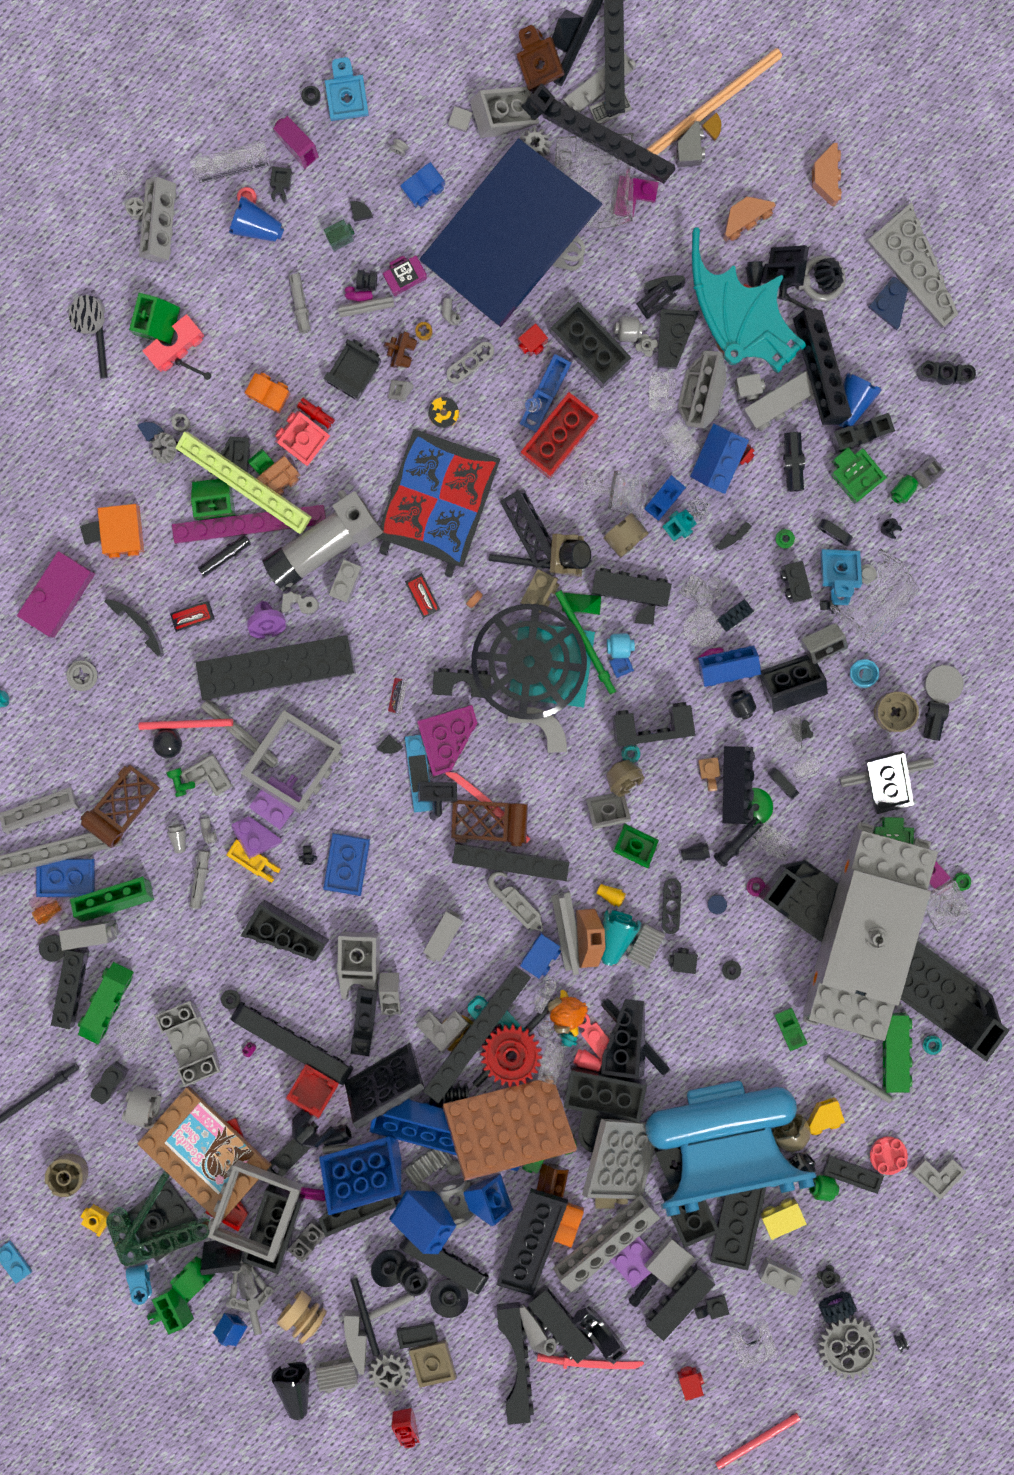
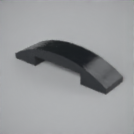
(153, 642)
(364, 1021)

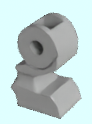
(307, 605)

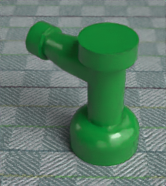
(179, 787)

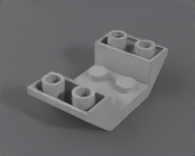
(189, 1042)

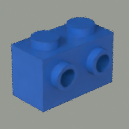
(540, 955)

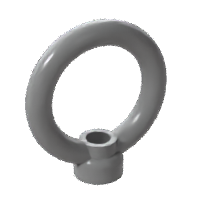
(813, 294)

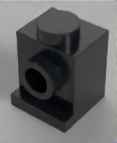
(538, 101)

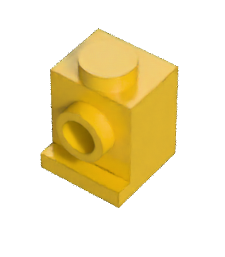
(98, 1214)

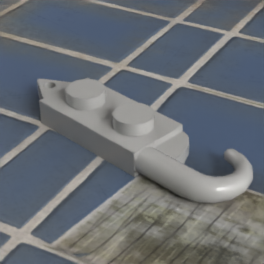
(516, 903)

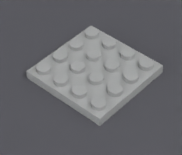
(619, 1161)

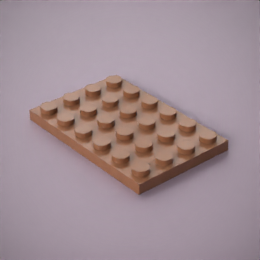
(508, 1128)

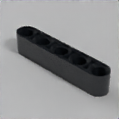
(449, 1266)

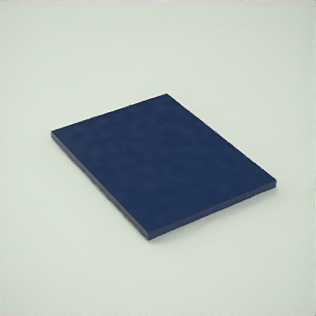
(510, 232)

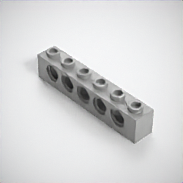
(606, 1243)

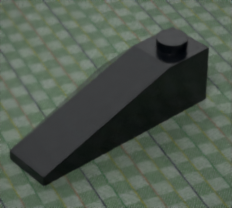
(626, 1045)

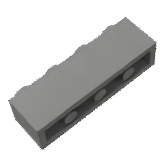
(778, 402)

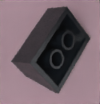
(793, 683)

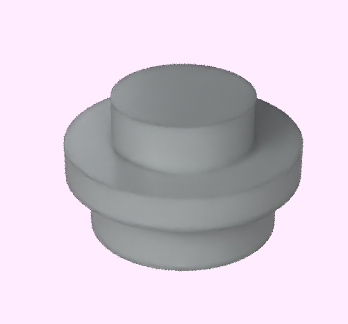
(868, 573)

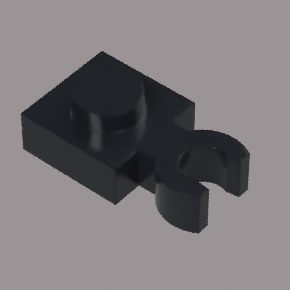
(280, 181)

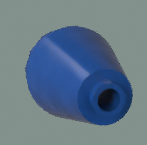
(255, 222)
(859, 396)

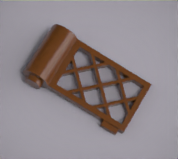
(104, 827)
(513, 828)

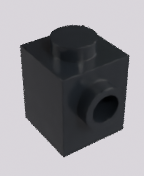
(683, 961)

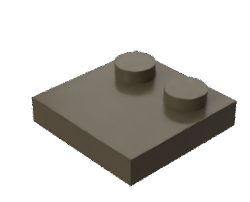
(432, 1363)

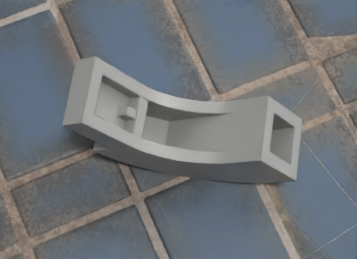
(554, 732)

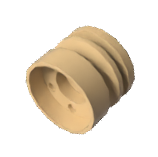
(301, 1317)

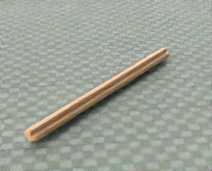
(716, 101)

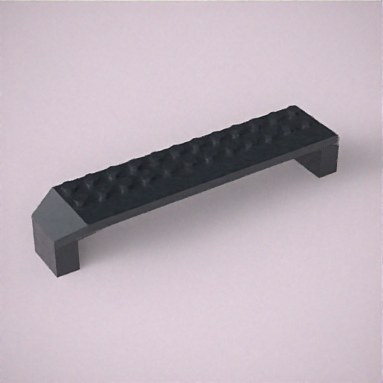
(931, 984)

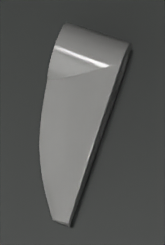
(536, 1336)

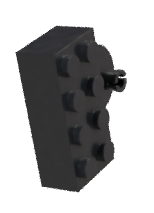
(602, 1098)

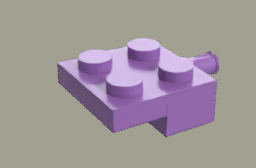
(271, 808)

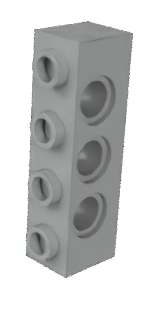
(157, 207)

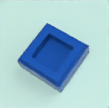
(621, 666)

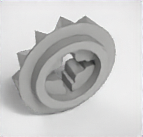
(167, 455)
(74, 670)

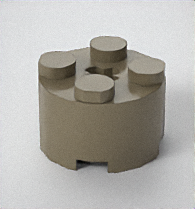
(626, 535)
(57, 1178)

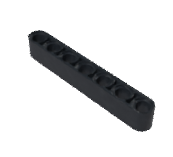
(291, 1044)

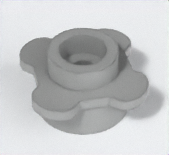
(646, 350)

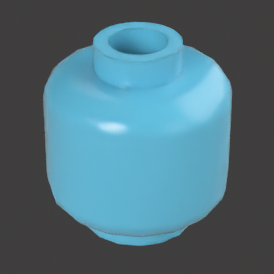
(620, 645)

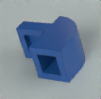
(665, 498)

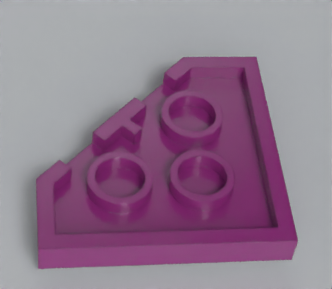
(446, 737)

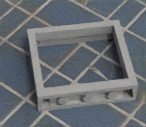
(315, 786)
(243, 1243)

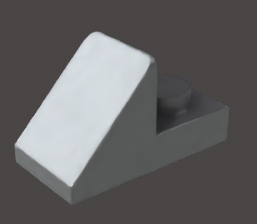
(928, 473)

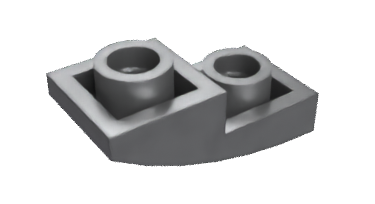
(307, 1241)

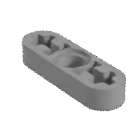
(456, 367)

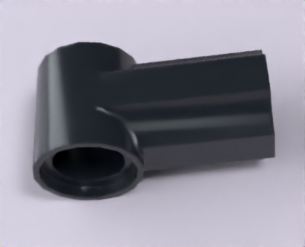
(935, 716)

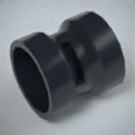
(366, 280)

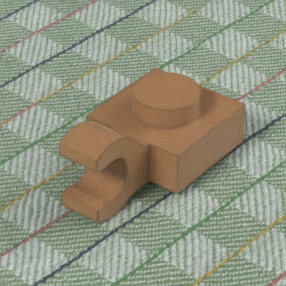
(709, 769)

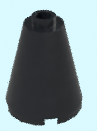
(293, 1388)

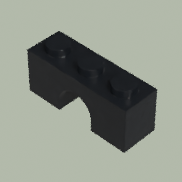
(863, 433)
(445, 680)

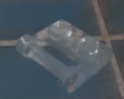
(542, 997)

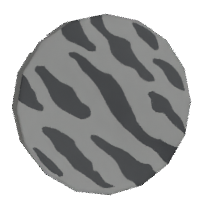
(86, 314)

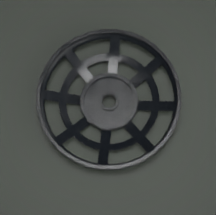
(529, 675)

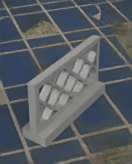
(567, 930)

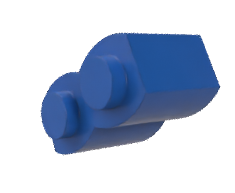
(423, 185)

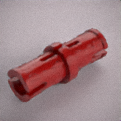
(315, 413)

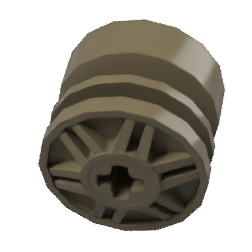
(907, 713)

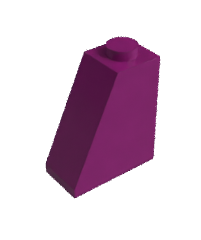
(296, 141)

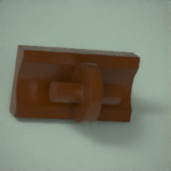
(403, 342)

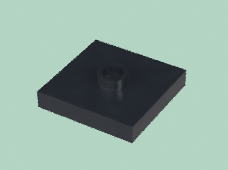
(219, 1258)

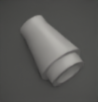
(177, 836)

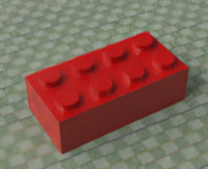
(559, 435)

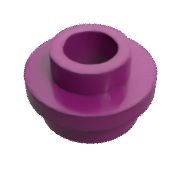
(752, 881)

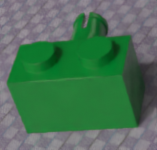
(170, 1310)

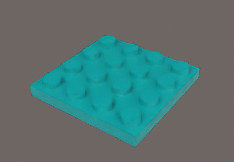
(555, 674)

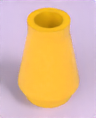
(612, 895)

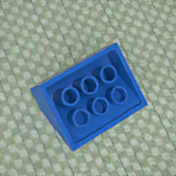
(361, 1174)

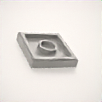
(670, 1262)

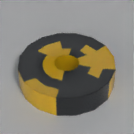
(447, 404)

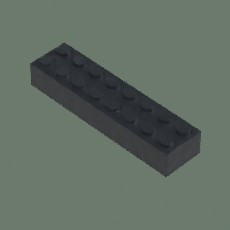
(275, 667)

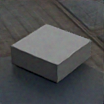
(460, 119)

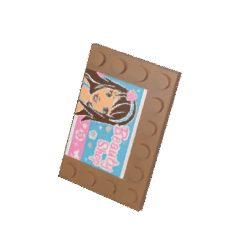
(199, 1149)

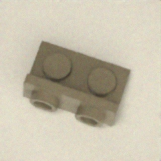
(540, 589)

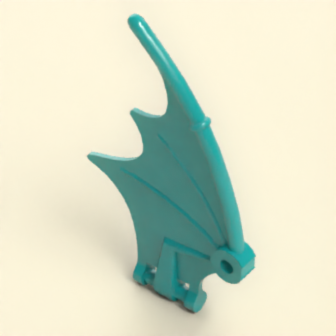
(743, 317)

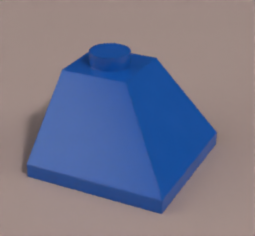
(489, 1200)

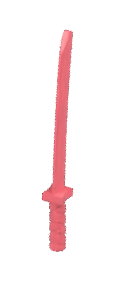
(476, 793)
(588, 1363)

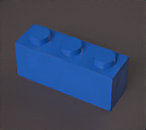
(729, 666)

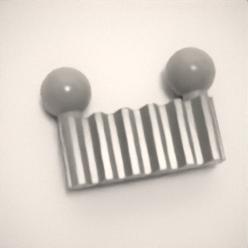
(430, 1163)

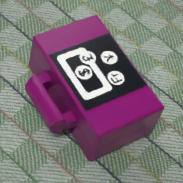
(404, 274)

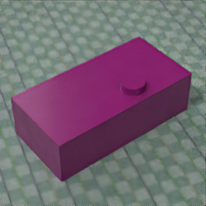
(56, 594)

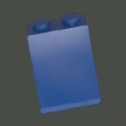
(423, 1220)

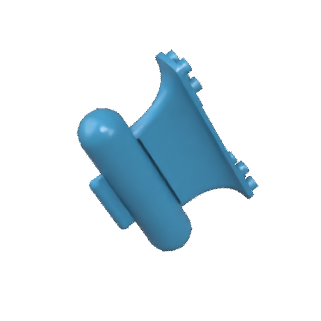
(727, 1143)

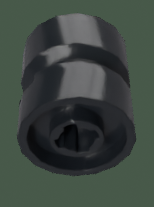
(412, 1278)

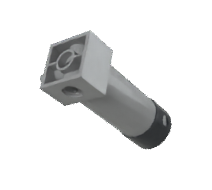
(323, 541)

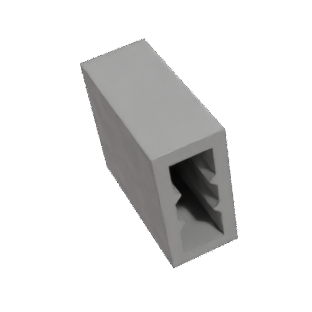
(88, 934)
(443, 935)

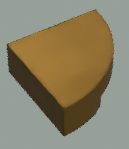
(713, 126)

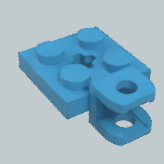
(346, 83)
(844, 582)

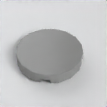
(943, 684)

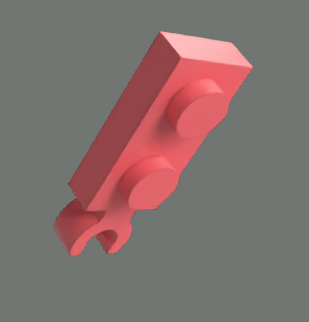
(594, 1036)

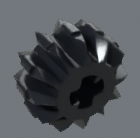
(828, 274)

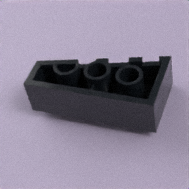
(284, 932)
(339, 1221)

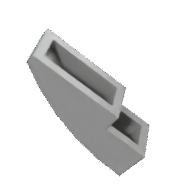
(355, 1339)

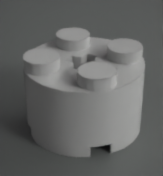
(142, 1107)

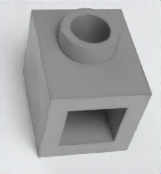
(749, 387)

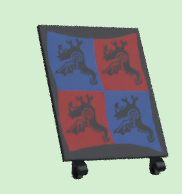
(438, 499)

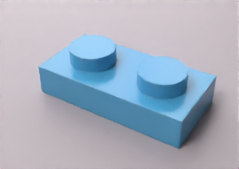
(14, 1262)

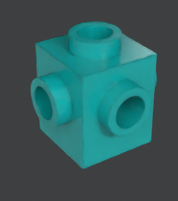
(680, 525)

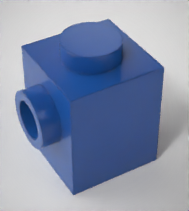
(230, 1329)

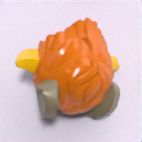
(567, 1013)

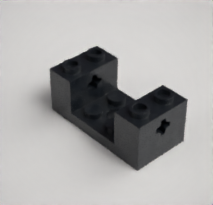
(681, 725)

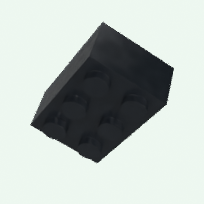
(692, 1225)

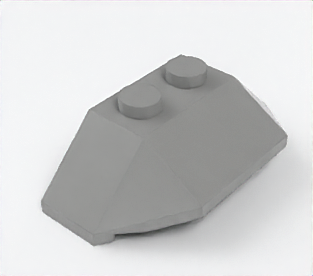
(703, 390)

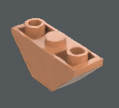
(826, 175)
(745, 216)
(590, 938)

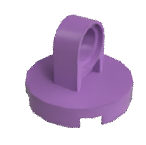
(265, 621)

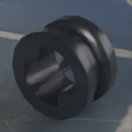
(901, 1342)

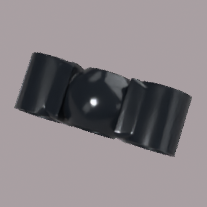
(954, 372)

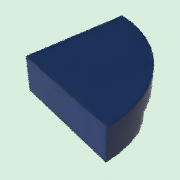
(149, 430)

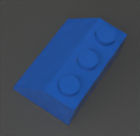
(719, 458)

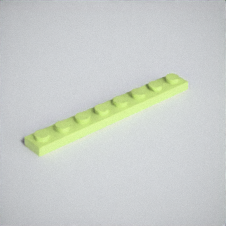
(243, 482)

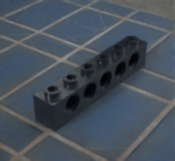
(822, 367)

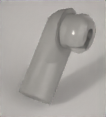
(448, 314)

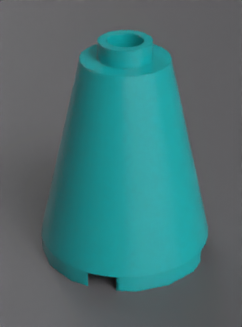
(619, 934)

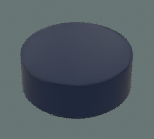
(717, 904)

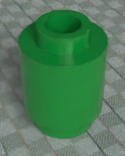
(904, 489)

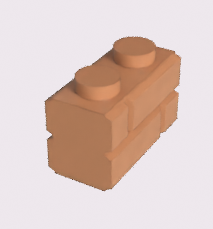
(279, 476)

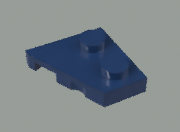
(890, 303)

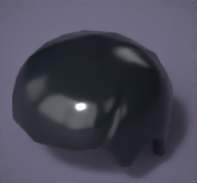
(167, 743)

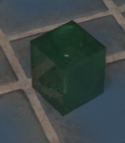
(339, 234)

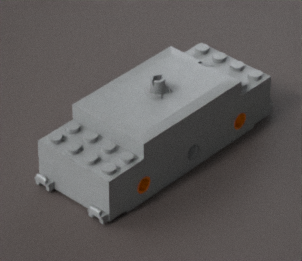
(870, 933)

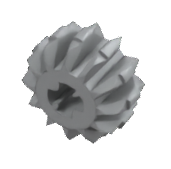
(537, 137)

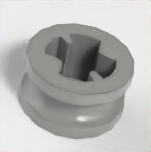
(399, 147)
(175, 423)

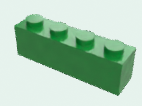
(112, 899)
(897, 1055)

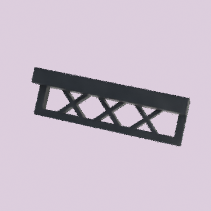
(533, 521)

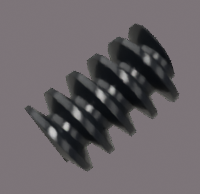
(453, 1094)

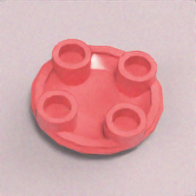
(888, 1155)

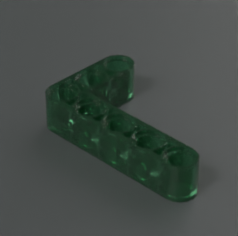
(154, 1241)

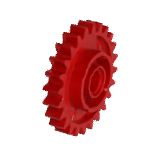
(511, 1069)

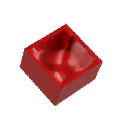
(312, 1091)

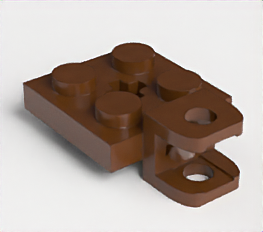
(537, 49)

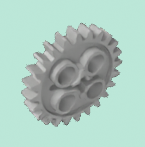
(859, 1360)

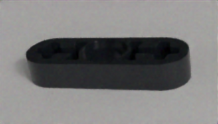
(677, 911)

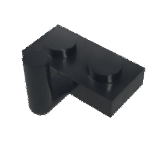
(438, 793)

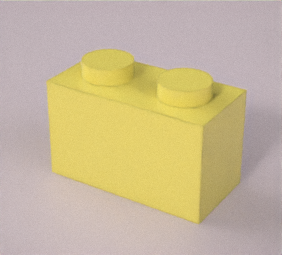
(782, 1218)

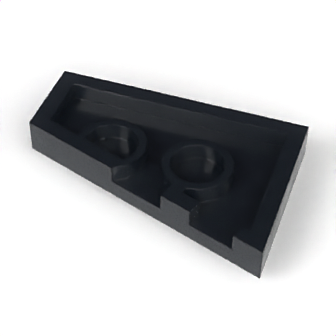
(673, 335)

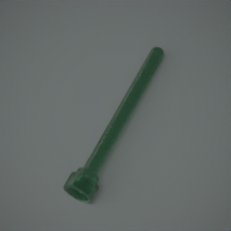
(123, 1245)

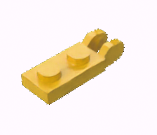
(253, 864)

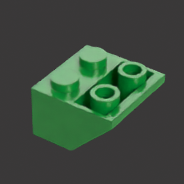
(154, 318)
(212, 499)

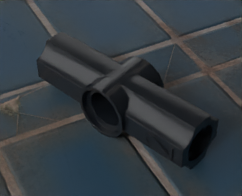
(794, 461)

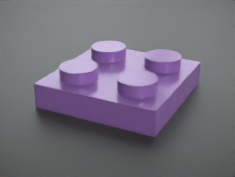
(631, 1261)

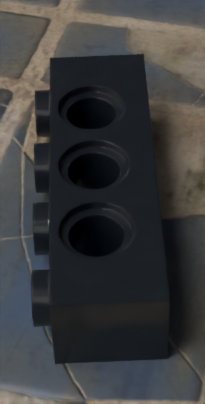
(70, 988)

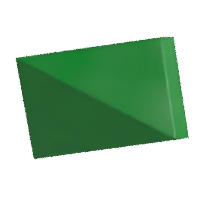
(584, 603)

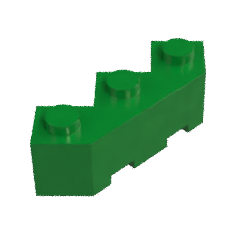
(105, 1003)

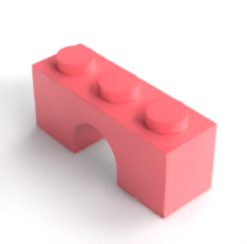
(188, 336)

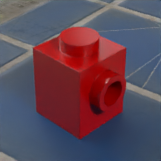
(532, 341)
(691, 1382)

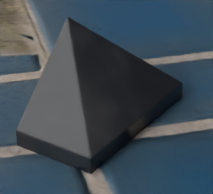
(566, 29)

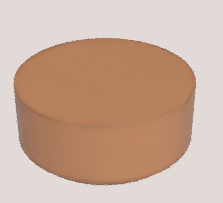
(474, 599)

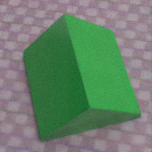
(635, 846)

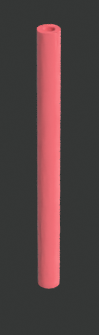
(185, 724)
(757, 1441)

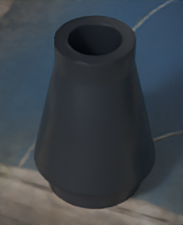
(754, 273)
(697, 852)
(341, 1135)

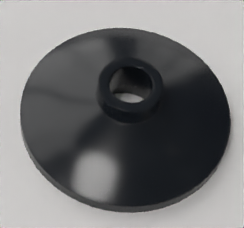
(387, 1276)
(449, 1307)

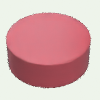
(247, 192)

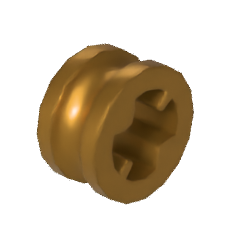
(428, 327)

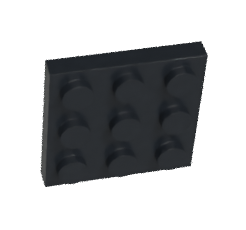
(171, 1208)

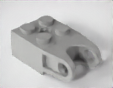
(357, 969)

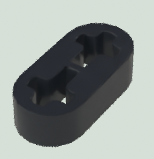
(835, 532)
(783, 783)

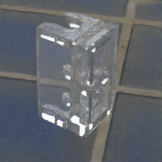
(772, 841)

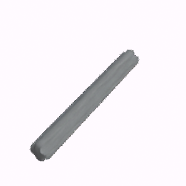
(238, 732)
(863, 776)

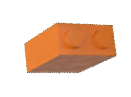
(121, 530)

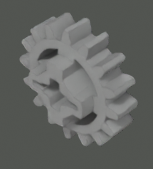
(387, 1382)

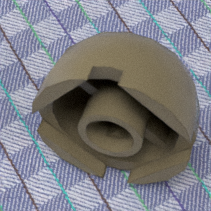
(793, 1135)

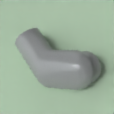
(208, 836)

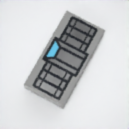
(599, 114)

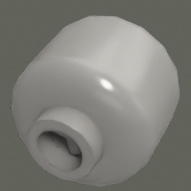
(628, 329)

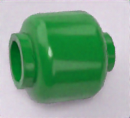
(824, 1188)

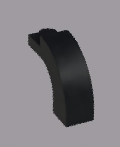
(602, 1335)

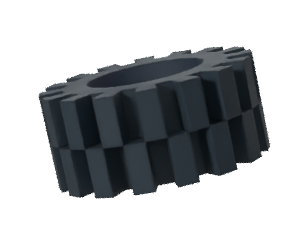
(735, 615)
(837, 1307)

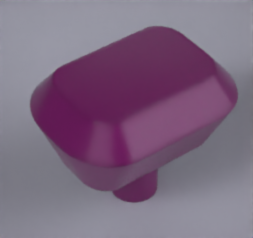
(248, 1051)

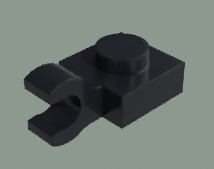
(715, 1307)

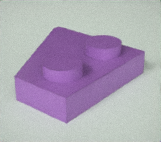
(254, 837)

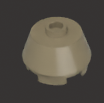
(623, 777)

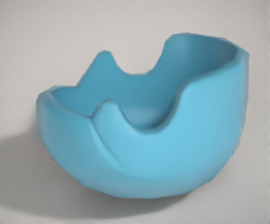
(869, 676)

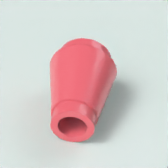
(587, 1060)

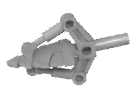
(248, 1292)

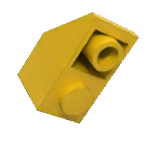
(825, 1115)

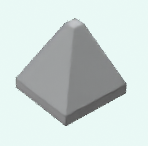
(402, 390)

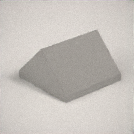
(608, 810)

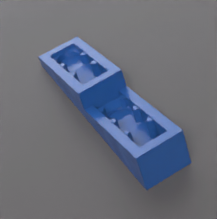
(547, 390)

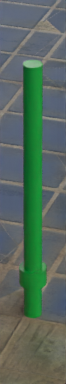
(603, 676)

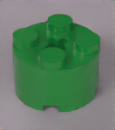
(190, 1280)

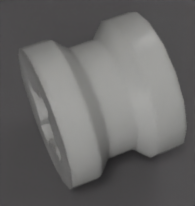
(133, 206)

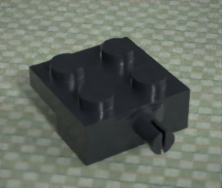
(788, 262)

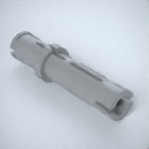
(301, 311)
(199, 879)

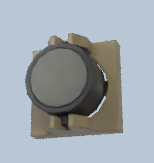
(574, 555)

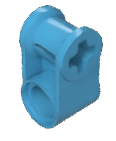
(139, 1280)

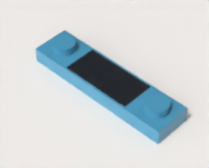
(417, 770)

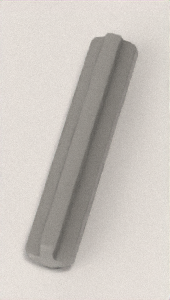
(366, 306)

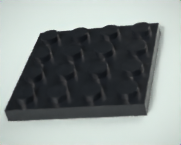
(383, 1085)

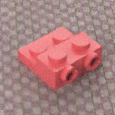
(301, 437)

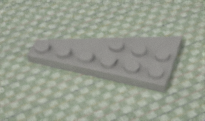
(911, 259)

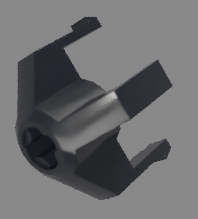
(306, 1132)

